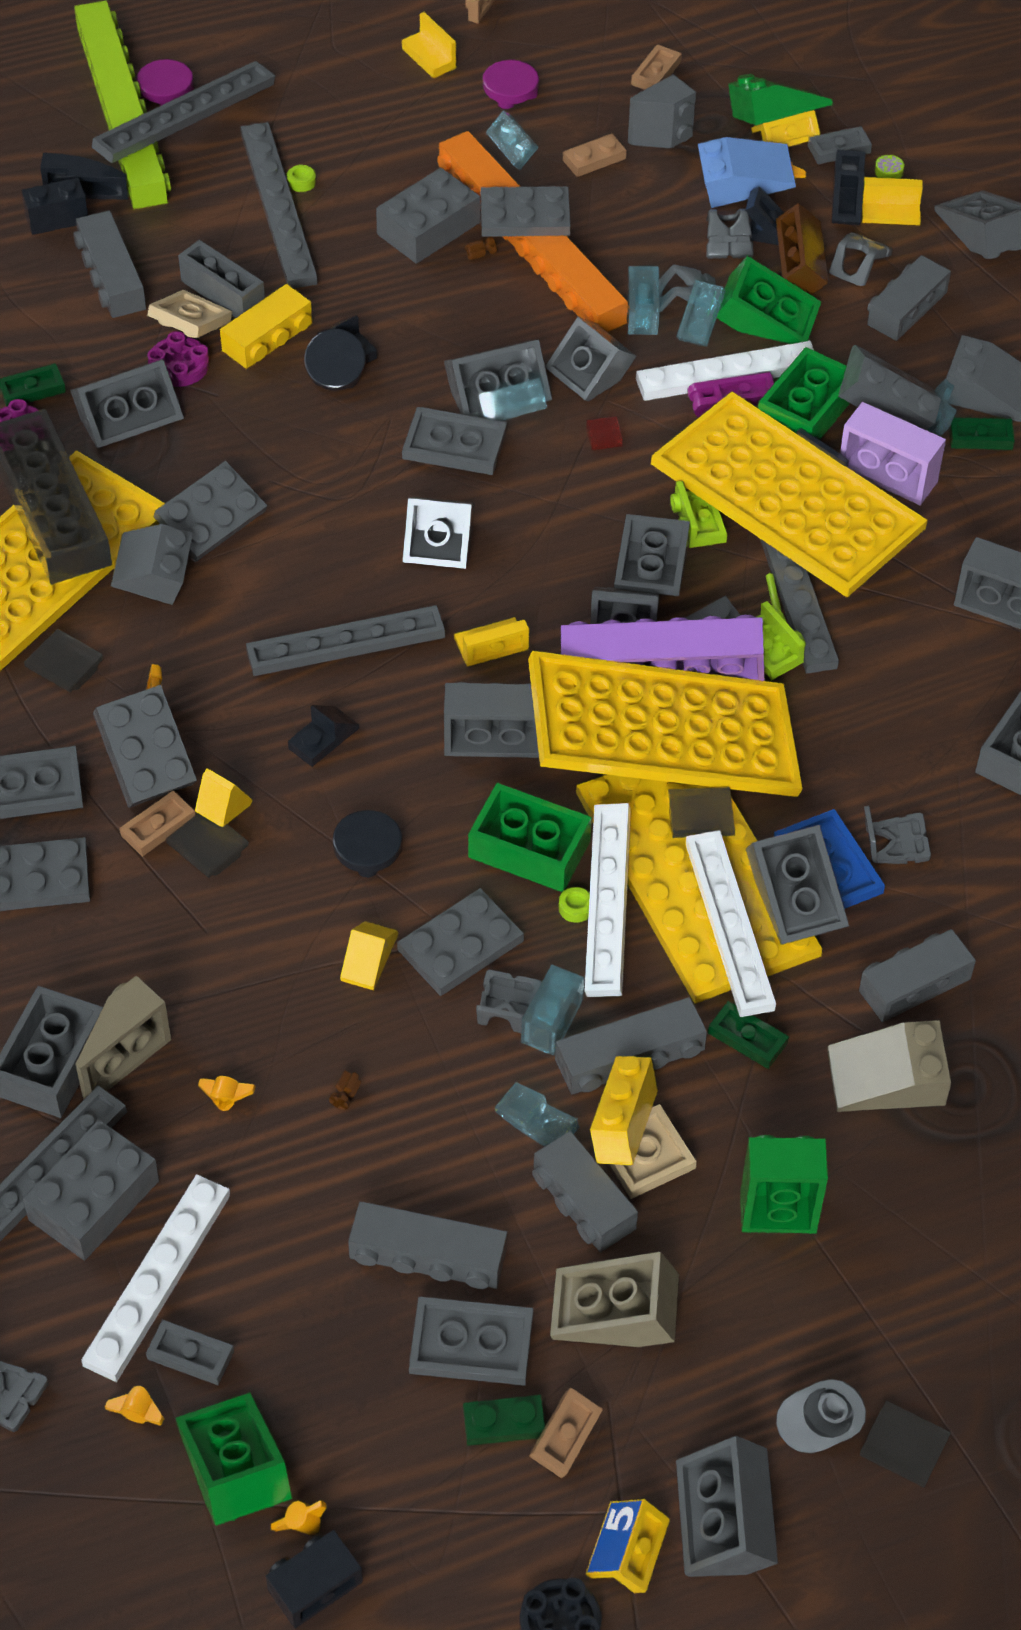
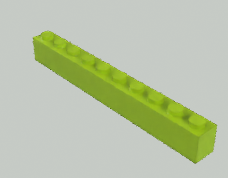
(120, 99)

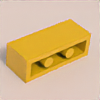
(266, 326)
(624, 1110)

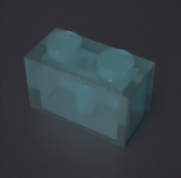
(643, 300)
(552, 1009)

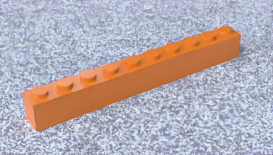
(552, 257)

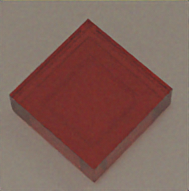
(604, 433)

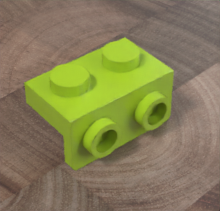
(705, 520)
(781, 644)

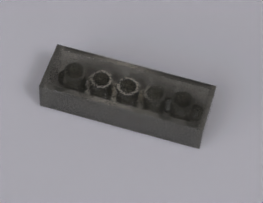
(51, 498)

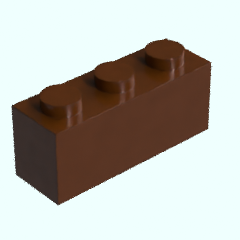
(802, 249)

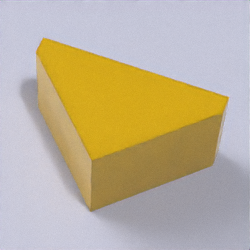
(220, 799)
(367, 954)

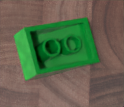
(764, 101)
(767, 304)
(234, 1459)

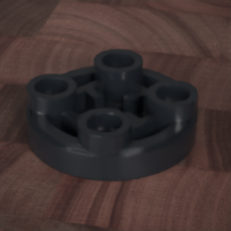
(335, 359)
(367, 842)
(560, 1606)

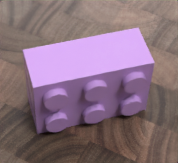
(892, 453)

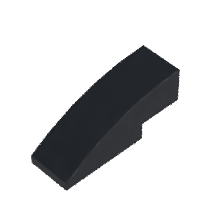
(96, 178)
(848, 187)

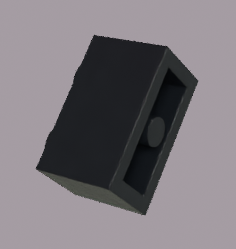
(54, 205)
(313, 1578)

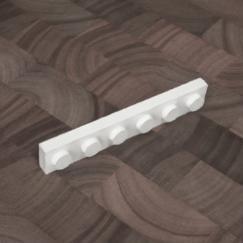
(676, 378)
(608, 900)
(730, 924)
(155, 1278)

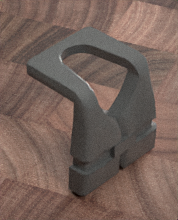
(729, 241)
(872, 249)
(688, 275)
(905, 837)
(505, 994)
(17, 1392)

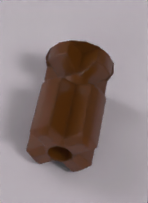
(478, 248)
(347, 1087)

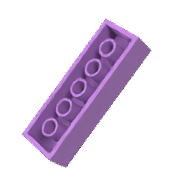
(701, 646)

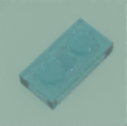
(512, 140)
(701, 313)

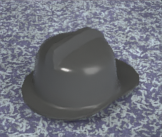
(821, 1416)

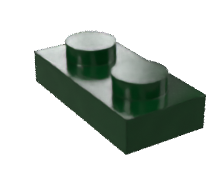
(32, 384)
(981, 433)
(748, 1035)
(503, 1420)

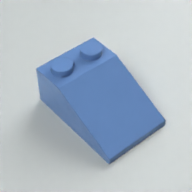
(740, 165)

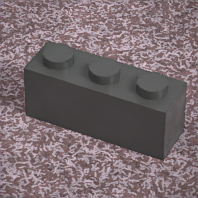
(219, 279)
(908, 297)
(916, 974)
(584, 1192)

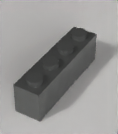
(109, 264)
(658, 1034)
(427, 1245)

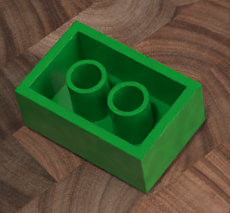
(807, 394)
(529, 837)
(783, 1184)

